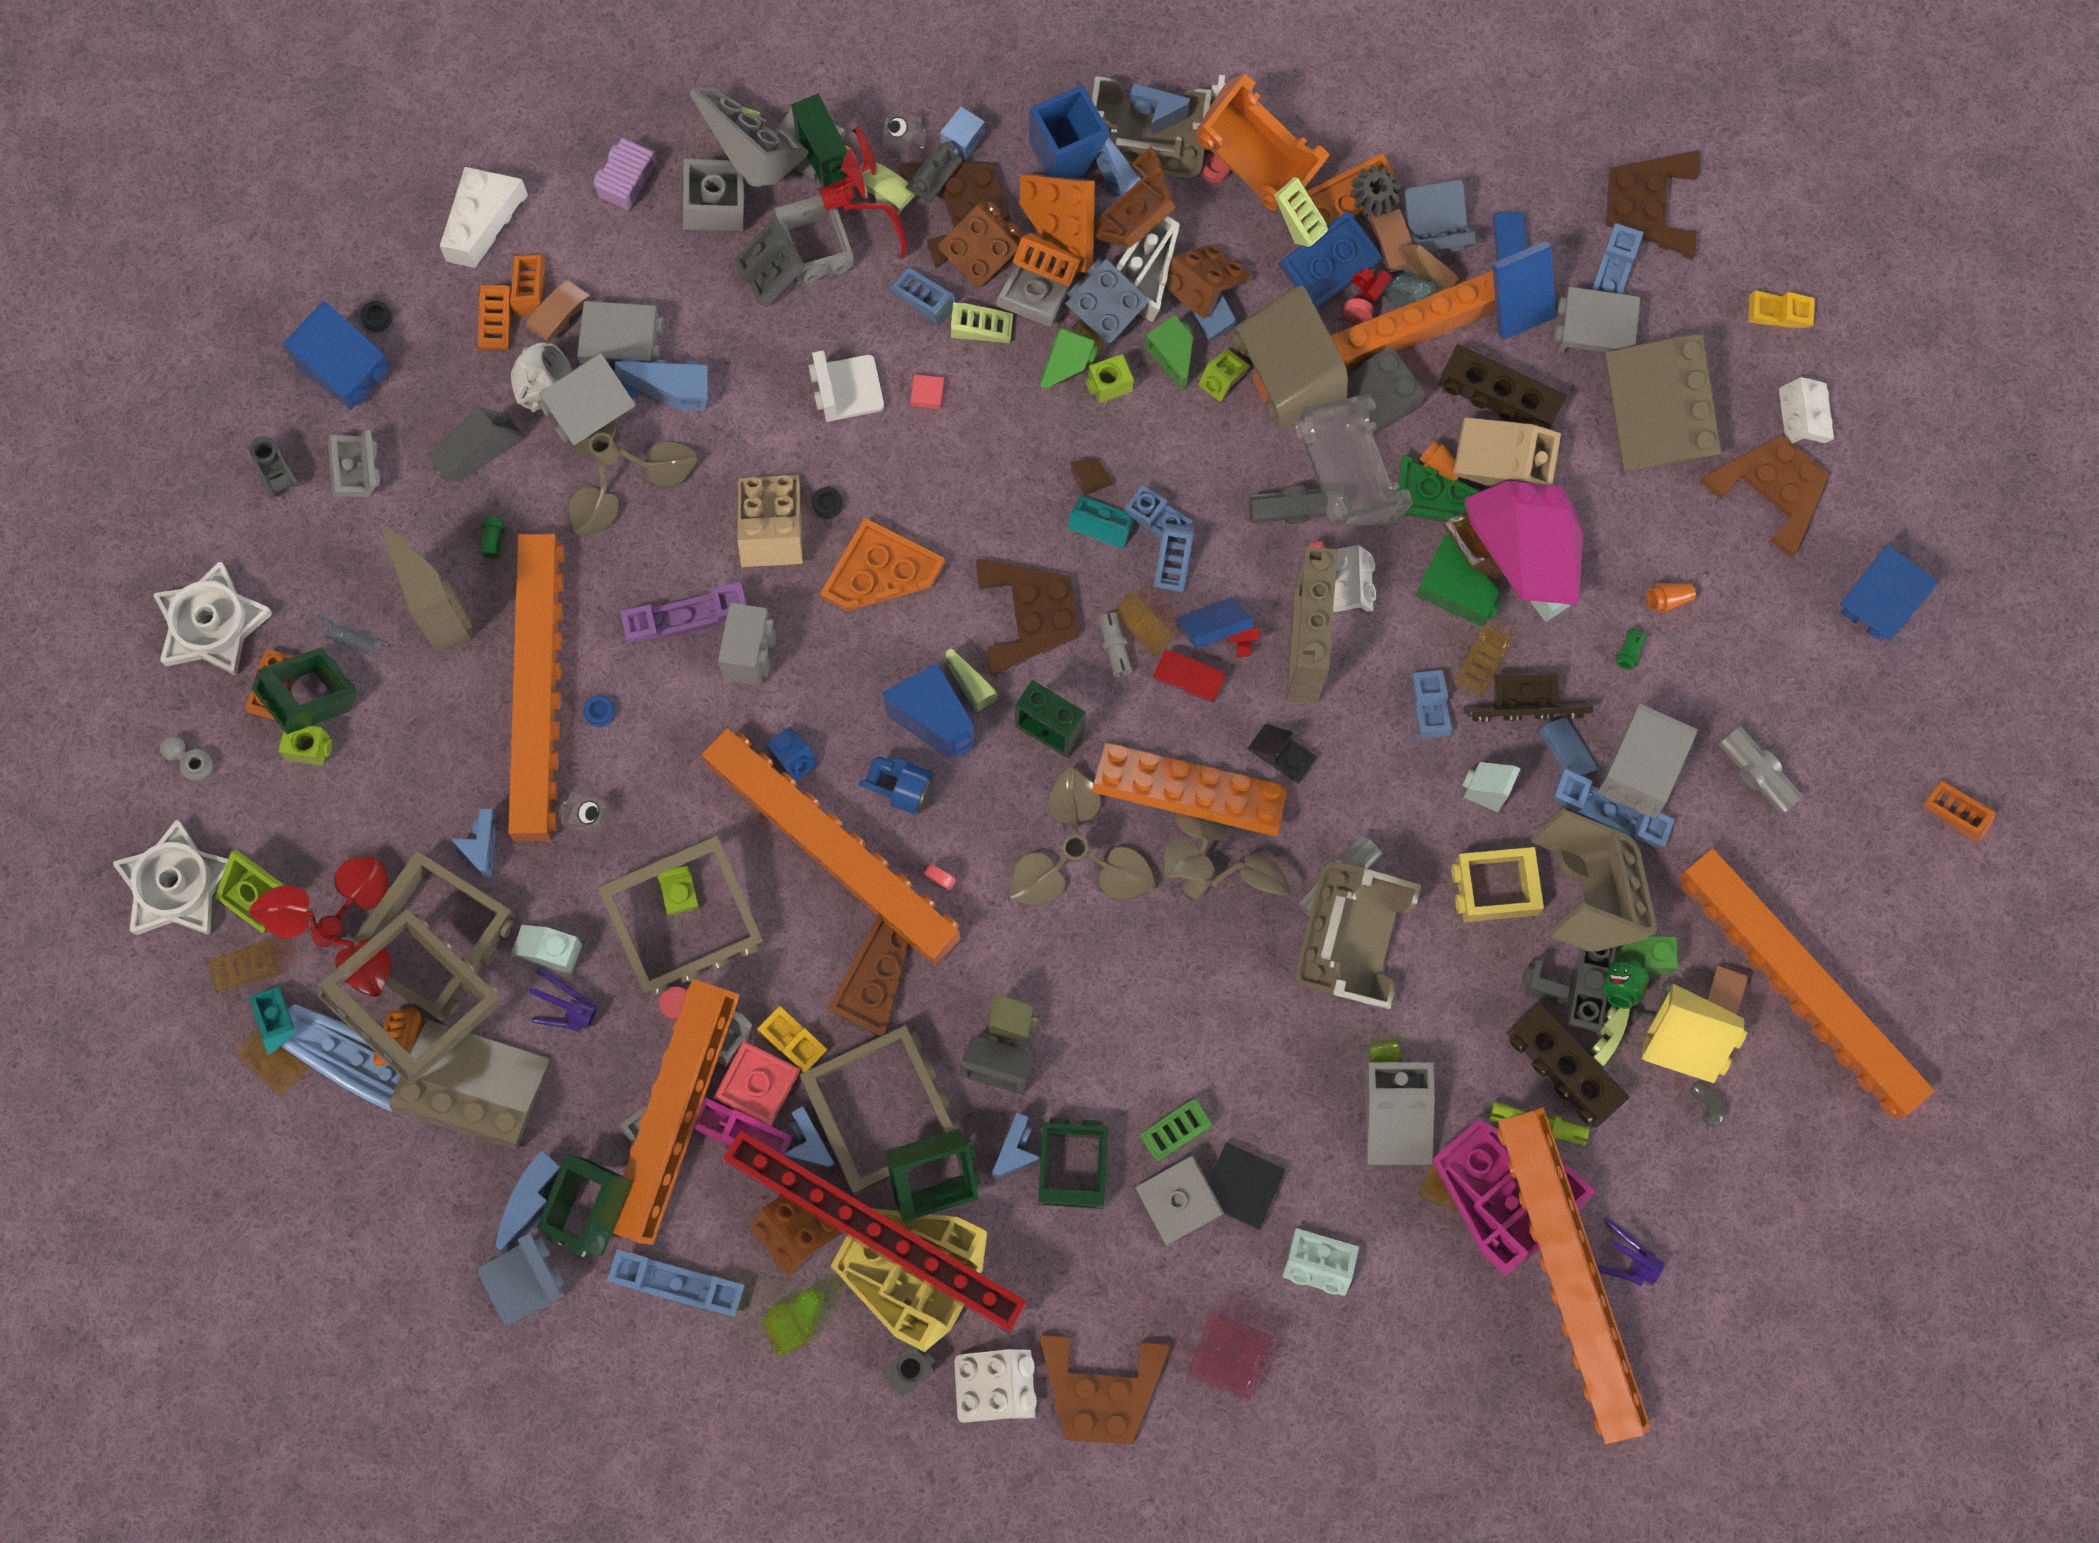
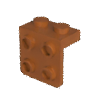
(981, 242)
(1201, 275)
(790, 1234)

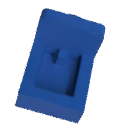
(792, 753)

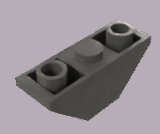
(1586, 996)

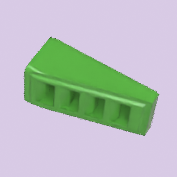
(1196, 1110)

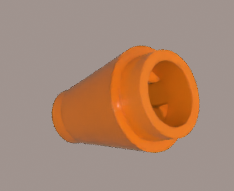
(1439, 458)
(1668, 596)

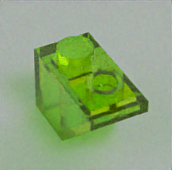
(794, 1325)

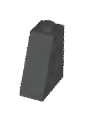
(475, 443)

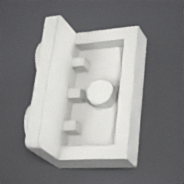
(1806, 411)
(1354, 579)

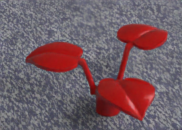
(841, 192)
(286, 915)

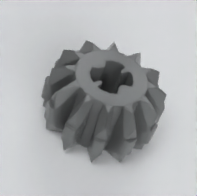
(1383, 183)

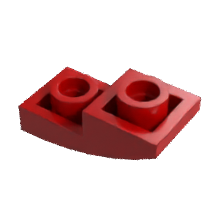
(1189, 675)

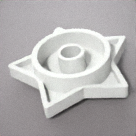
(220, 639)
(151, 879)

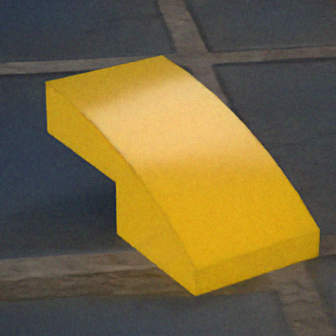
(1785, 311)
(791, 1039)

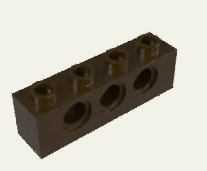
(1494, 376)
(1585, 1069)

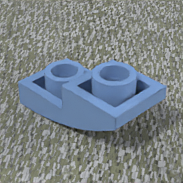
(1152, 512)

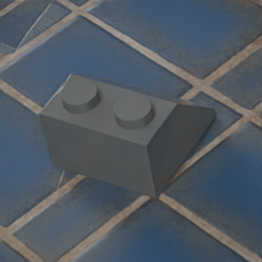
(1391, 386)
(997, 1063)

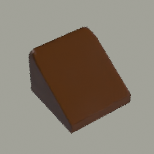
(1090, 475)

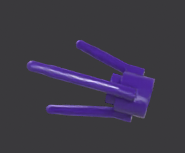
(578, 1012)
(1643, 1263)

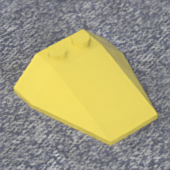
(898, 1299)

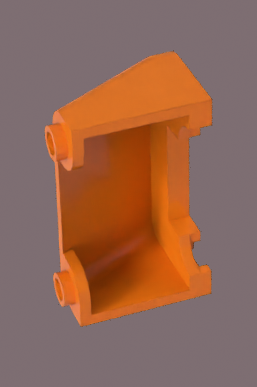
(1256, 142)

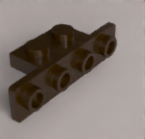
(1527, 695)

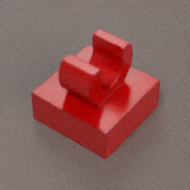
(1370, 283)
(1243, 640)

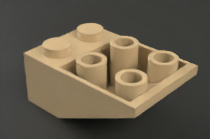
(1506, 451)
(769, 521)

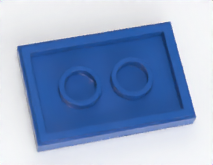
(1331, 260)
(1524, 290)

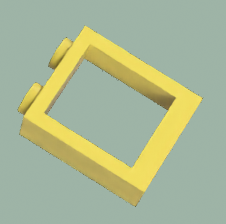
(1529, 878)

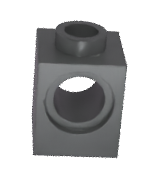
(901, 1383)

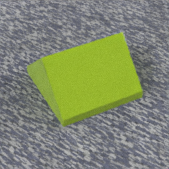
(242, 885)

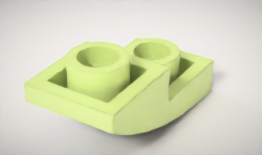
(887, 187)
(1613, 1030)

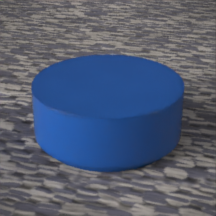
(599, 711)

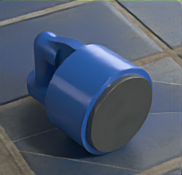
(911, 789)

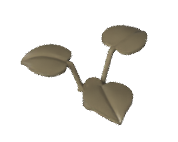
(595, 509)
(1185, 861)
(1038, 881)

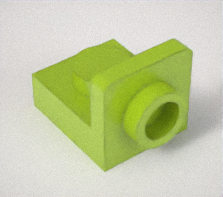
(1222, 374)
(678, 890)

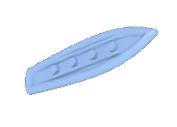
(340, 1056)

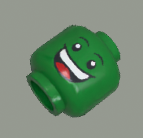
(1625, 983)

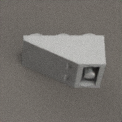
(1399, 1113)

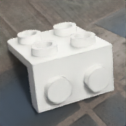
(846, 386)
(995, 1385)

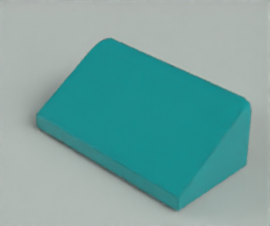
(1101, 522)
(272, 1018)

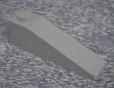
(750, 145)

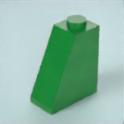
(1457, 587)

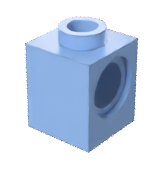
(964, 132)

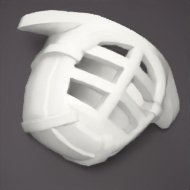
(533, 374)

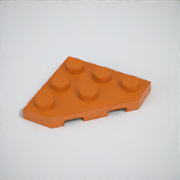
(1061, 213)
(879, 568)

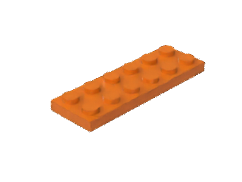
(1190, 789)

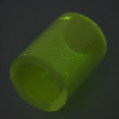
(1385, 1052)

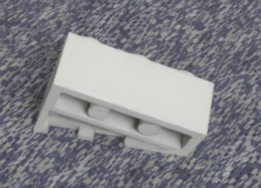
(478, 214)
(1148, 264)

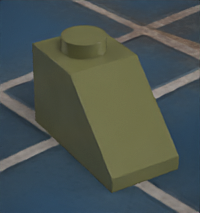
(1011, 1019)

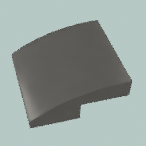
(769, 263)

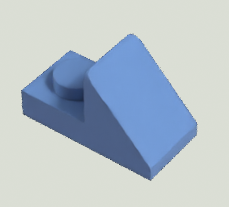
(1166, 107)
(481, 850)
(813, 1150)
(1011, 1157)

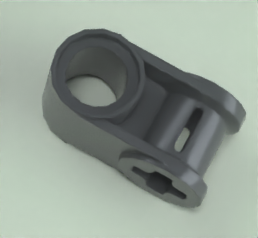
(273, 470)

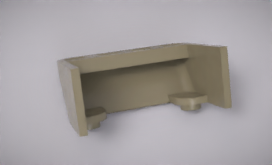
(1612, 883)

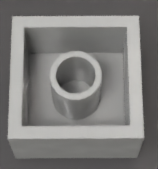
(712, 195)
(746, 644)

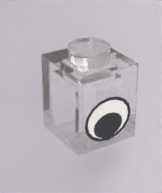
(903, 134)
(585, 814)

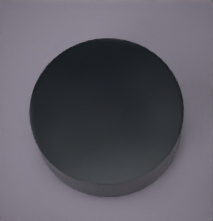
(376, 316)
(827, 503)

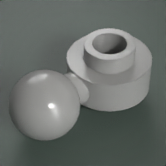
(174, 749)

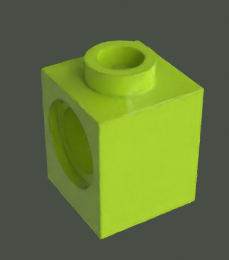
(1113, 367)
(291, 746)

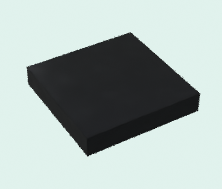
(1244, 1185)

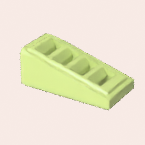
(1313, 225)
(972, 333)
(975, 688)

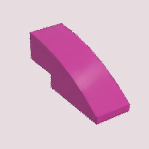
(725, 1124)

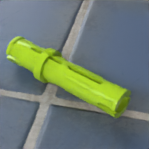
(1560, 1128)

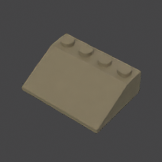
(1662, 403)
(428, 596)
(474, 1089)

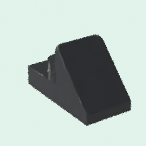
(1280, 751)

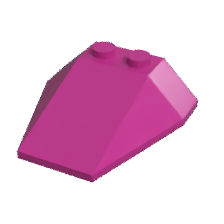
(1532, 538)
(1488, 1195)

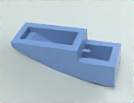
(527, 1201)

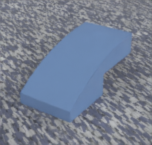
(1431, 704)

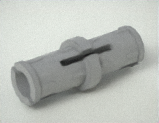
(1115, 645)

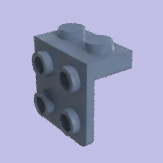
(1438, 216)
(1106, 300)
(522, 1280)

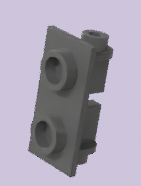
(934, 172)

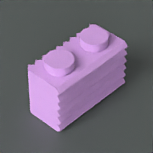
(624, 173)

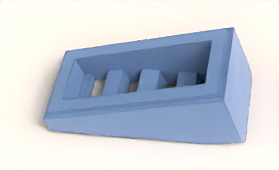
(1116, 169)
(937, 308)
(1175, 531)

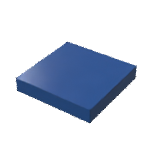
(1214, 622)

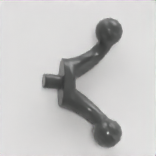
(1634, 1014)

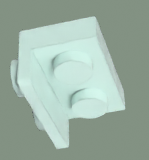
(1320, 1262)

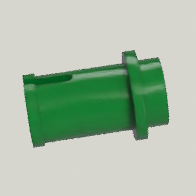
(491, 536)
(1630, 650)

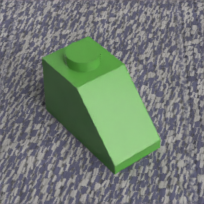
(1172, 349)
(1067, 356)
(1654, 954)

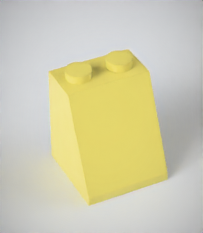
(1693, 1035)

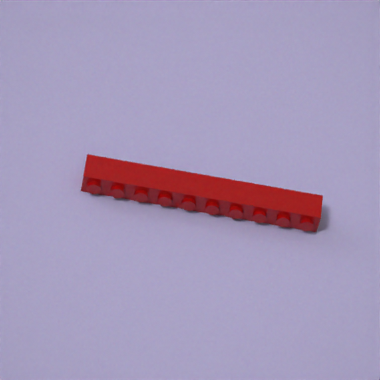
(875, 1232)

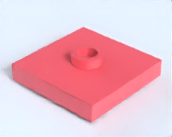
(757, 1084)

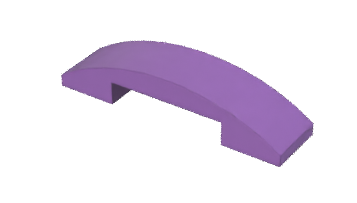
(681, 617)

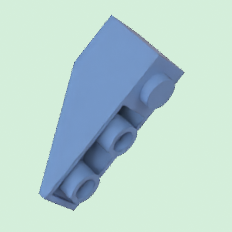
(675, 385)

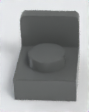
(1544, 988)

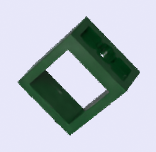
(821, 139)
(282, 705)
(1045, 711)
(939, 1196)
(1073, 1198)
(603, 1213)

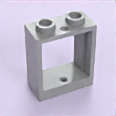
(808, 212)

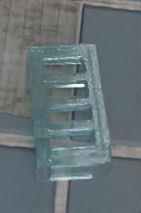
(1407, 289)

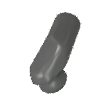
(1713, 1102)

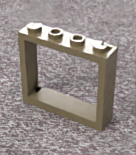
(1311, 625)
(482, 952)
(690, 970)
(372, 1033)
(926, 1075)

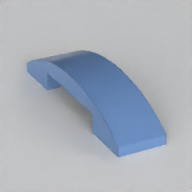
(1617, 259)
(1584, 800)
(675, 1283)

